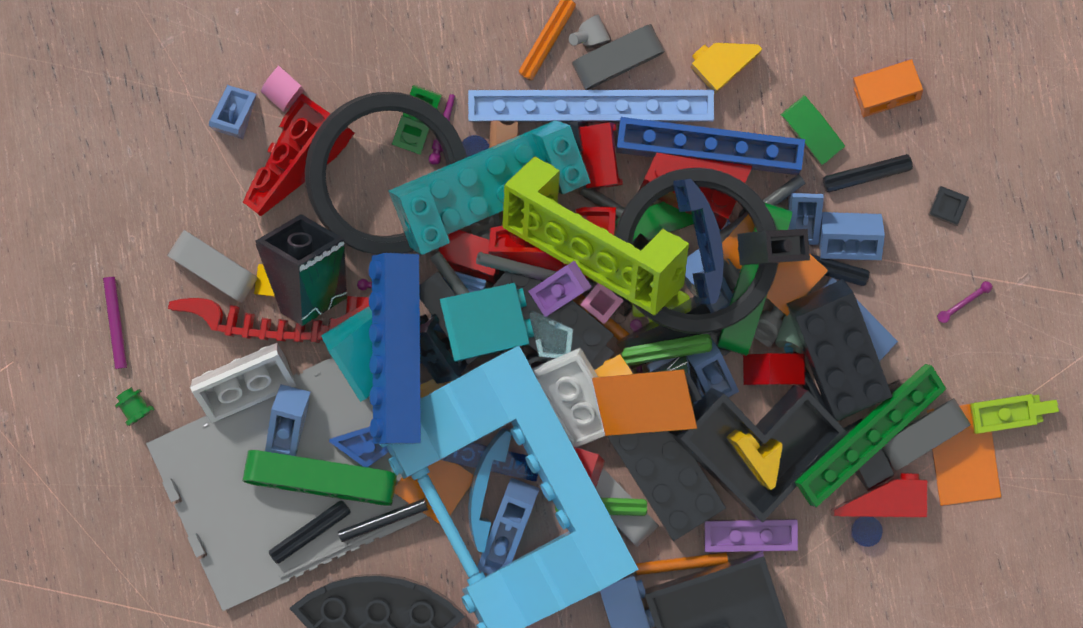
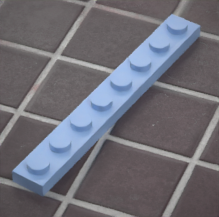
(590, 105)

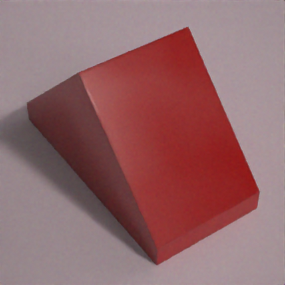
(774, 369)

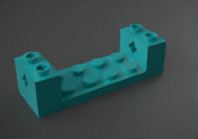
(475, 185)

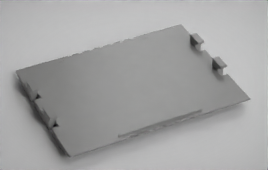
(243, 520)

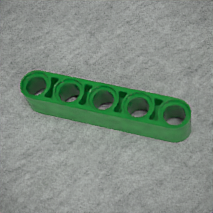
(740, 335)
(319, 477)

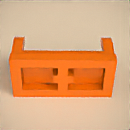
(887, 88)

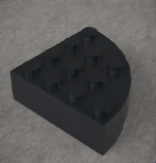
(377, 603)

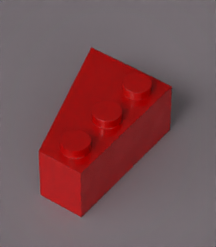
(719, 202)

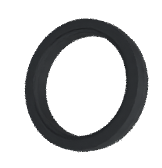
(327, 135)
(754, 207)

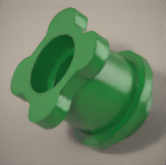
(133, 406)

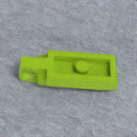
(1010, 412)

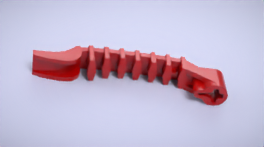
(213, 315)

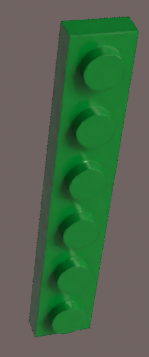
(870, 435)

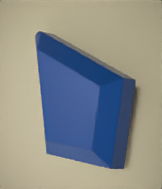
(360, 446)

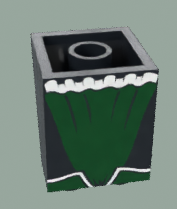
(304, 268)

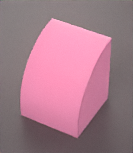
(281, 89)
(602, 303)

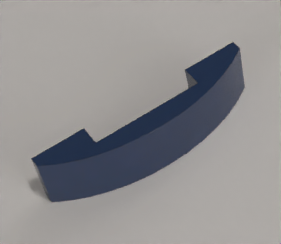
(709, 281)

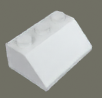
(242, 382)

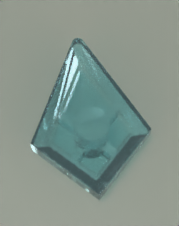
(551, 337)

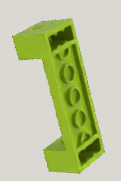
(642, 277)

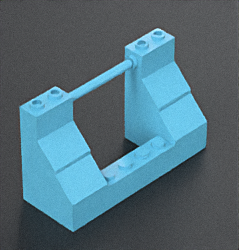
(565, 567)

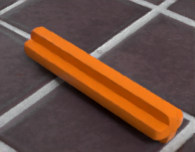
(547, 39)

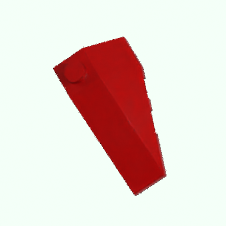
(288, 156)
(511, 247)

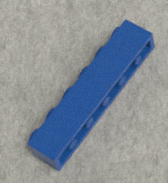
(758, 150)
(395, 349)

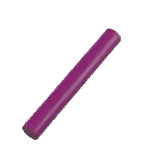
(115, 322)

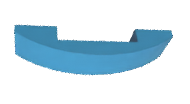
(496, 450)

